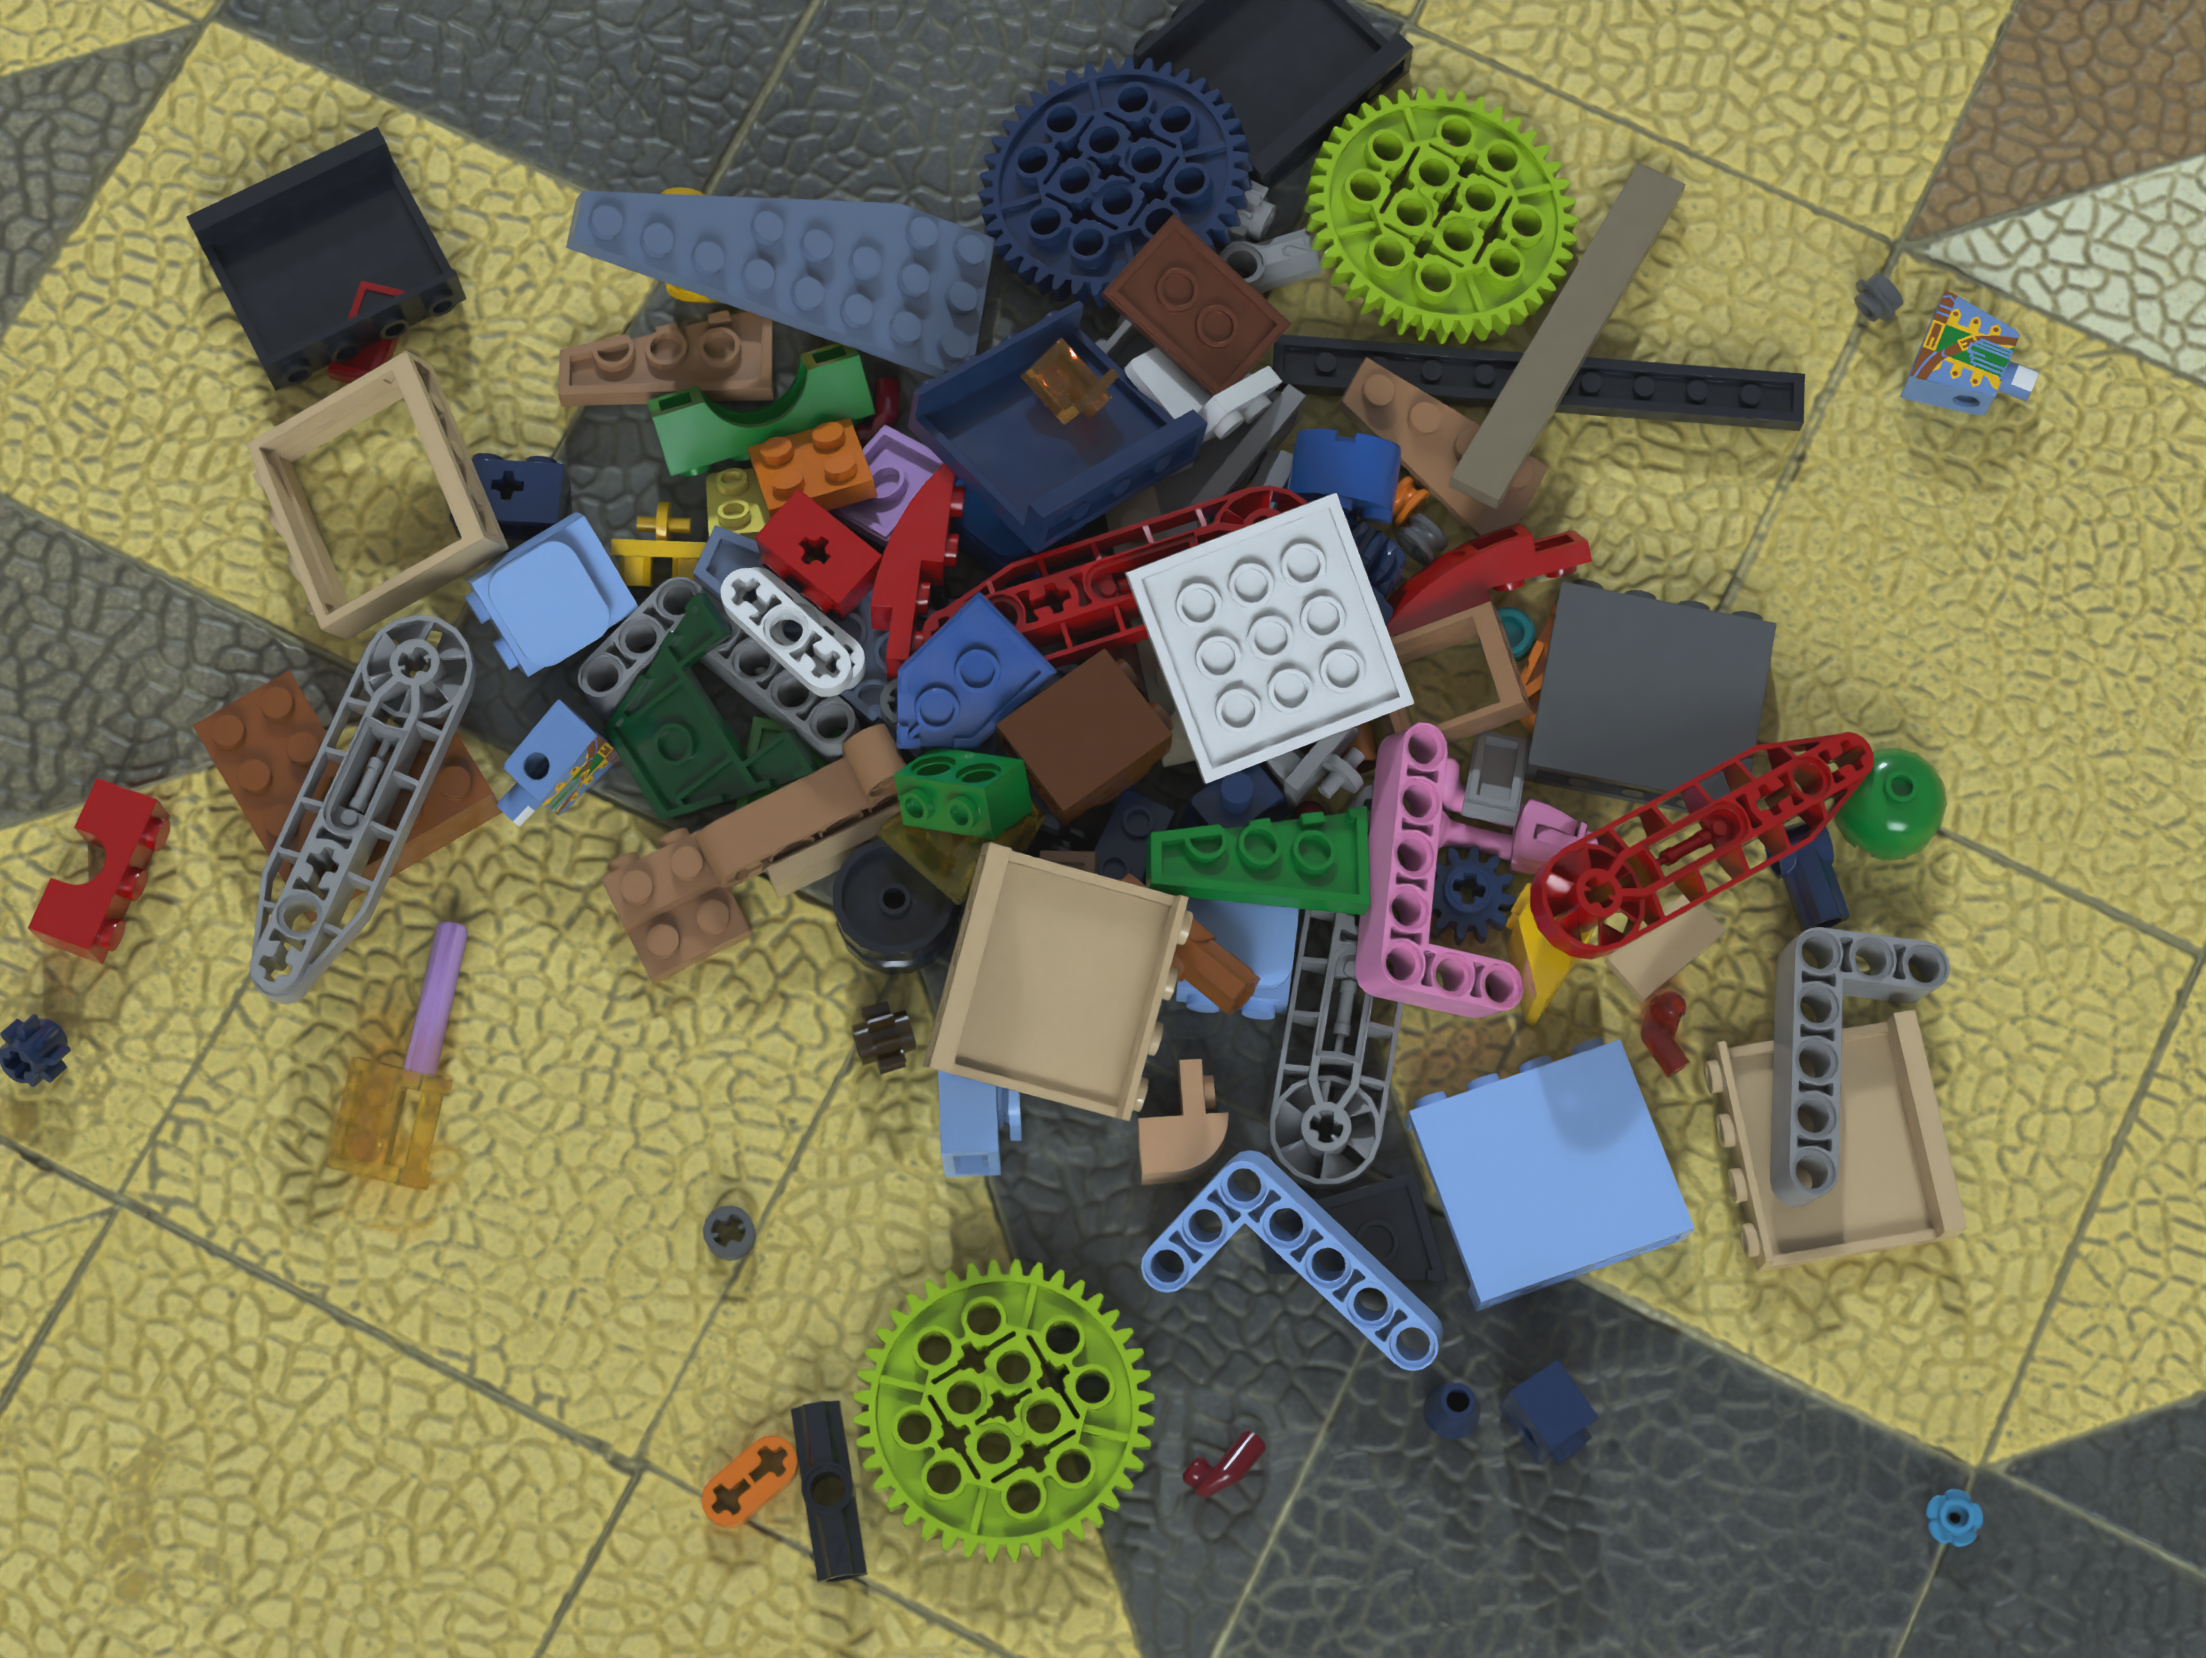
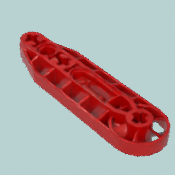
(1089, 590)
(1594, 881)

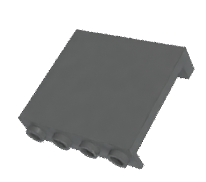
(1646, 694)

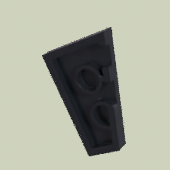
(1384, 1219)

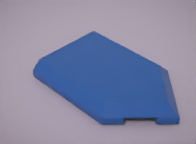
(966, 679)

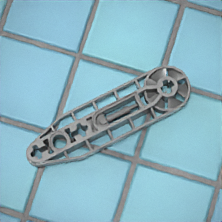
(345, 834)
(1305, 1102)

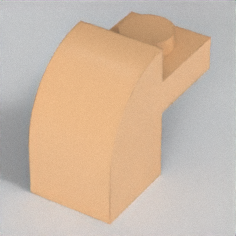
(1186, 1144)

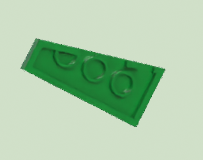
(1287, 863)

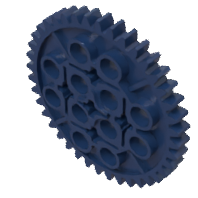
(1099, 110)

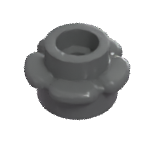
(1877, 298)

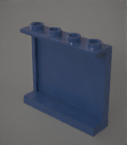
(1023, 459)

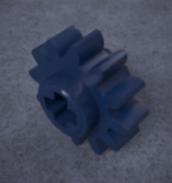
(1486, 891)

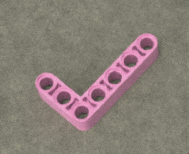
(1412, 891)

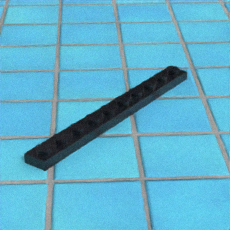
(1598, 389)

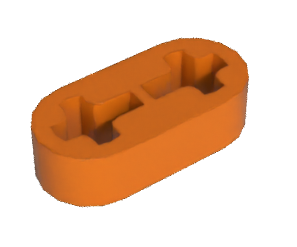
(741, 1471)

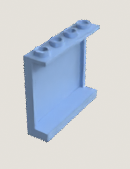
(1549, 1172)

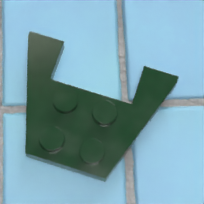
(678, 739)

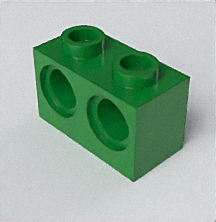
(963, 792)

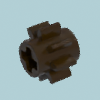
(883, 1037)

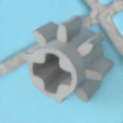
(1255, 218)

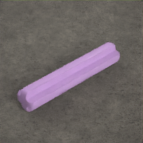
(436, 997)

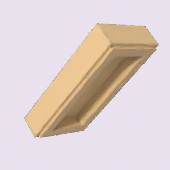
(1663, 953)

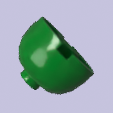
(1894, 806)

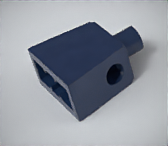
(1235, 801)

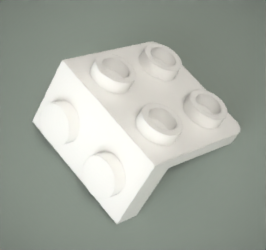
(1178, 394)

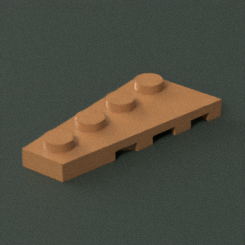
(723, 356)
(1432, 445)

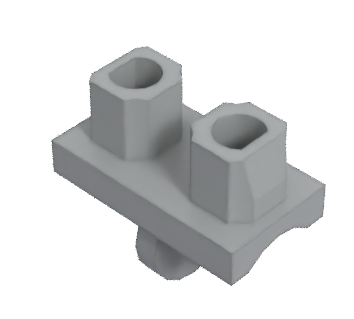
(1302, 772)

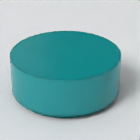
(1519, 631)

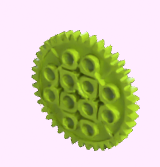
(1414, 136)
(1028, 1313)

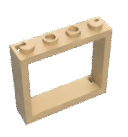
(292, 517)

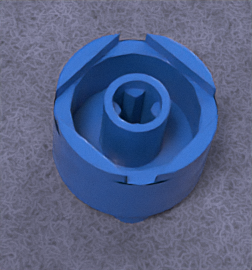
(1357, 469)

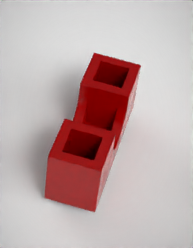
(90, 915)

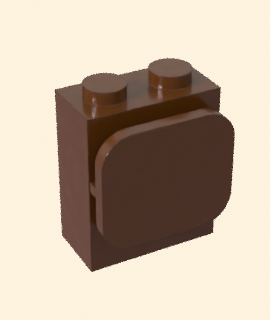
(1086, 737)

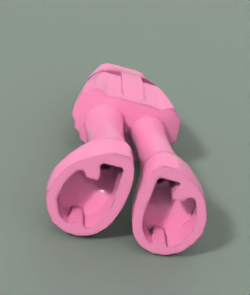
(1534, 840)

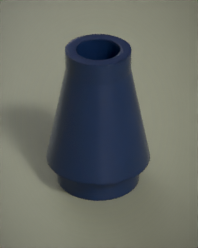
(1444, 1420)

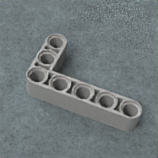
(732, 661)
(1822, 1040)

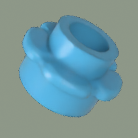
(1943, 1529)

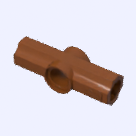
(1210, 967)

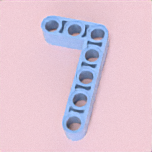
(1300, 1252)

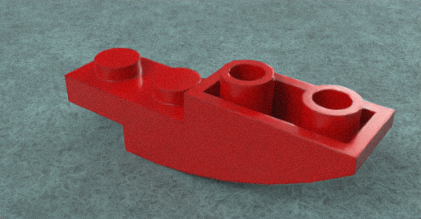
(914, 562)
(1466, 573)

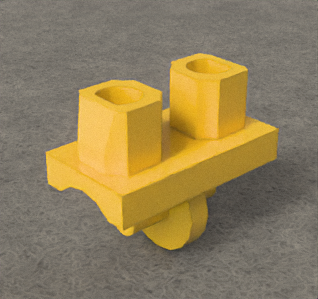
(637, 555)

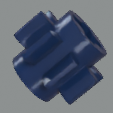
(33, 1050)

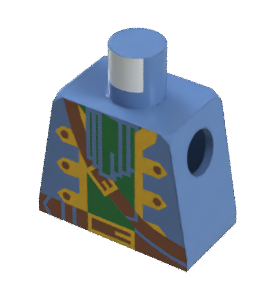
(1966, 360)
(555, 764)

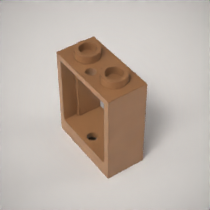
(1476, 622)

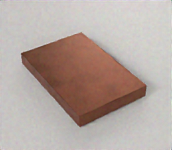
(1195, 308)

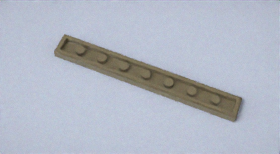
(1566, 336)

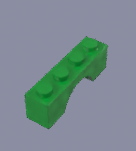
(701, 432)

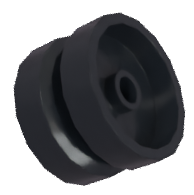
(886, 937)

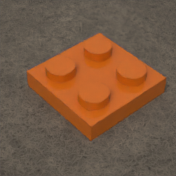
(819, 462)

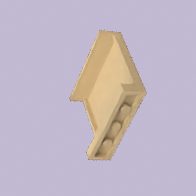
(1058, 983)
(1893, 1151)

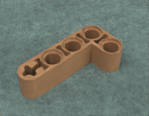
(805, 810)

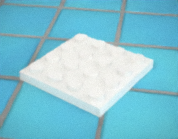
(1269, 638)

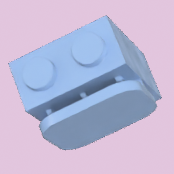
(550, 596)
(1259, 938)
(971, 1124)

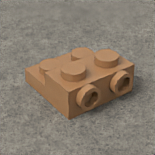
(673, 905)

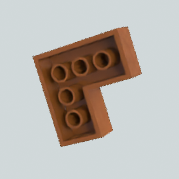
(269, 745)

